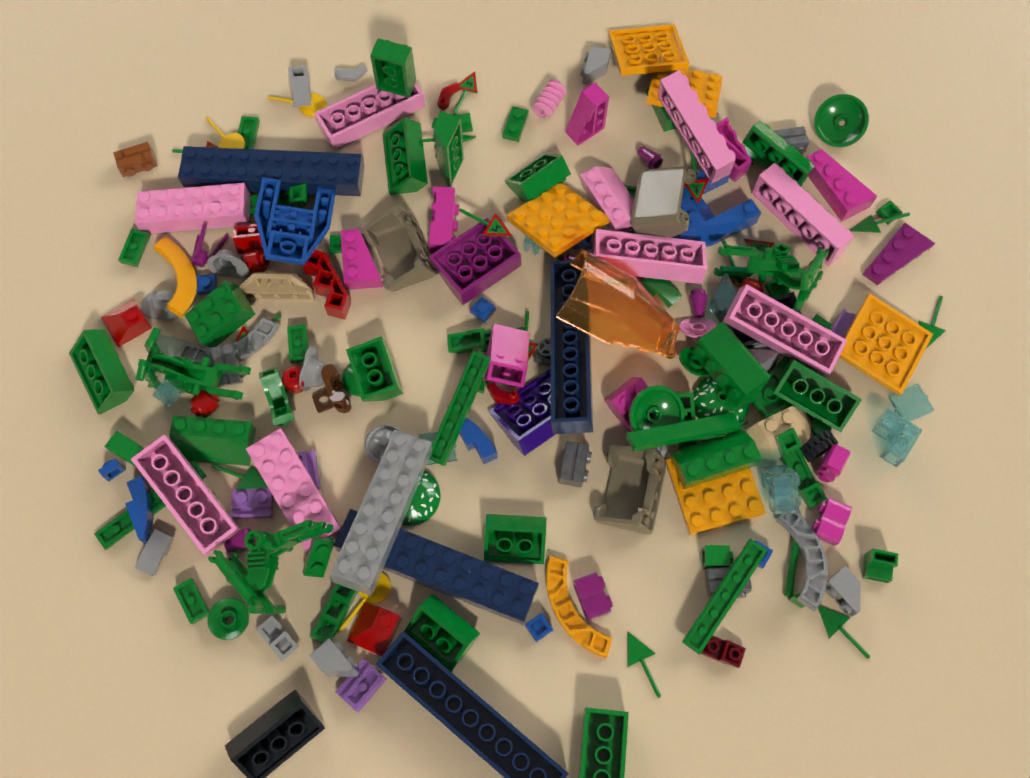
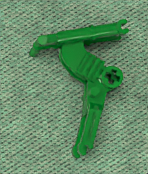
(778, 265)
(188, 374)
(264, 562)

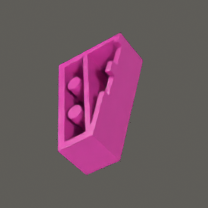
(588, 115)
(742, 159)
(443, 218)
(358, 266)

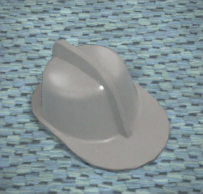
(227, 264)
(155, 305)
(311, 370)

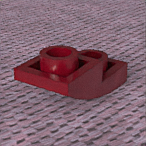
(724, 651)

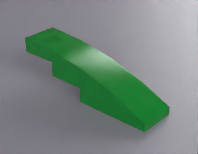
(470, 340)
(333, 613)

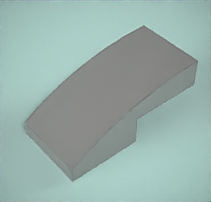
(153, 552)
(277, 637)

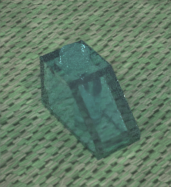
(723, 296)

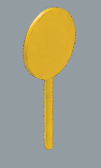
(317, 103)
(230, 140)
(380, 593)

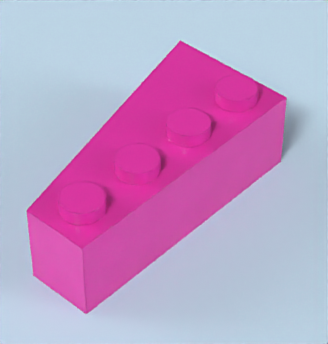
(839, 187)

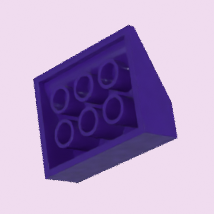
(529, 420)

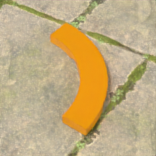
(184, 275)
(567, 614)

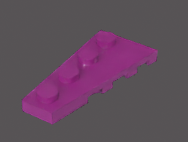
(899, 251)

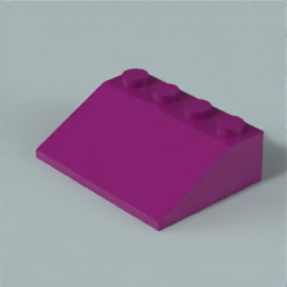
(475, 262)

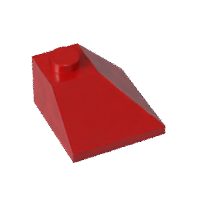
(126, 322)
(374, 629)

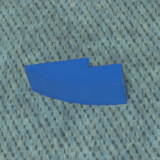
(475, 438)
(140, 507)

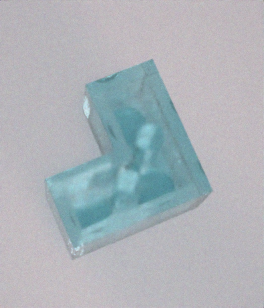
(899, 434)
(782, 488)

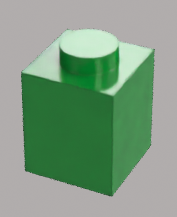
(716, 556)

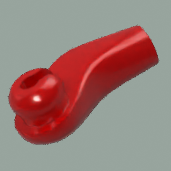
(445, 95)
(501, 396)

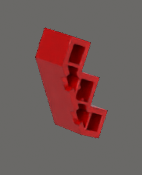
(328, 285)

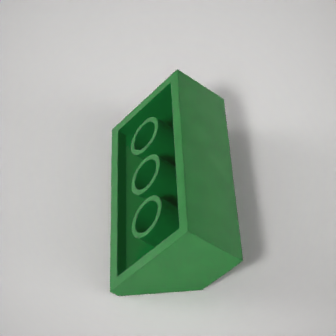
(448, 145)
(774, 149)
(404, 157)
(731, 365)
(101, 370)
(816, 395)
(213, 439)
(715, 458)

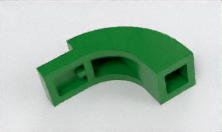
(277, 397)

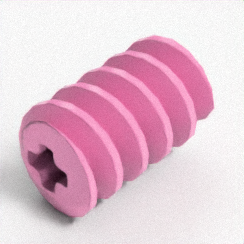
(549, 99)

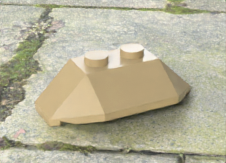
(276, 286)
(765, 431)

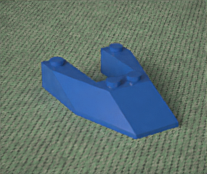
(712, 229)
(291, 232)

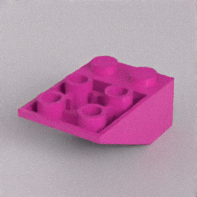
(509, 356)
(622, 397)

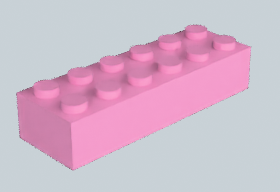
(364, 114)
(696, 127)
(192, 208)
(801, 213)
(652, 255)
(784, 330)
(291, 483)
(185, 495)

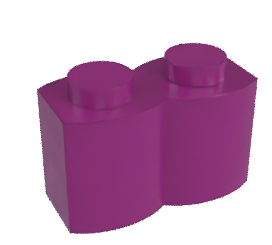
(592, 596)

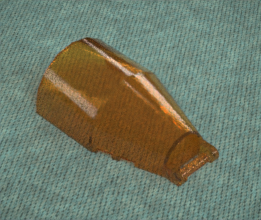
(618, 308)

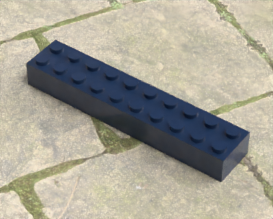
(231, 165)
(569, 359)
(455, 574)
(465, 712)

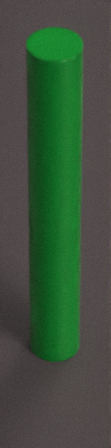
(792, 569)

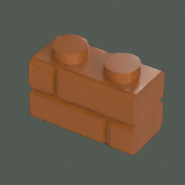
(135, 159)

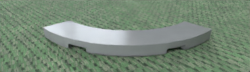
(249, 345)
(814, 558)

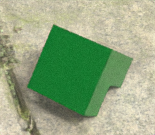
(879, 565)

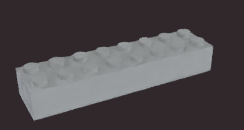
(381, 513)

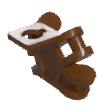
(337, 399)

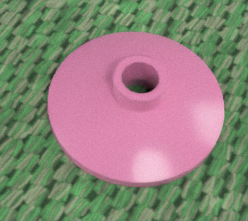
(696, 327)

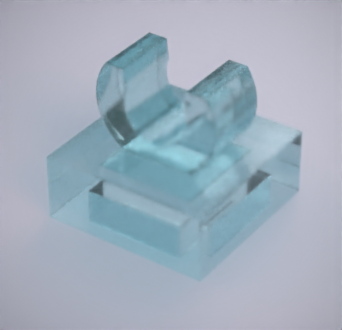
(531, 243)
(167, 393)

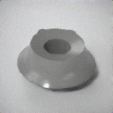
(377, 441)

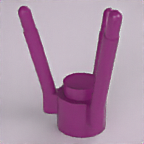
(199, 255)

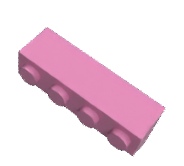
(609, 196)

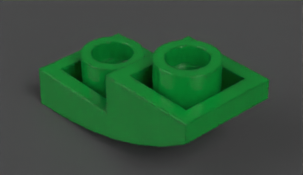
(663, 289)

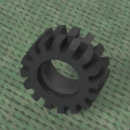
(818, 445)

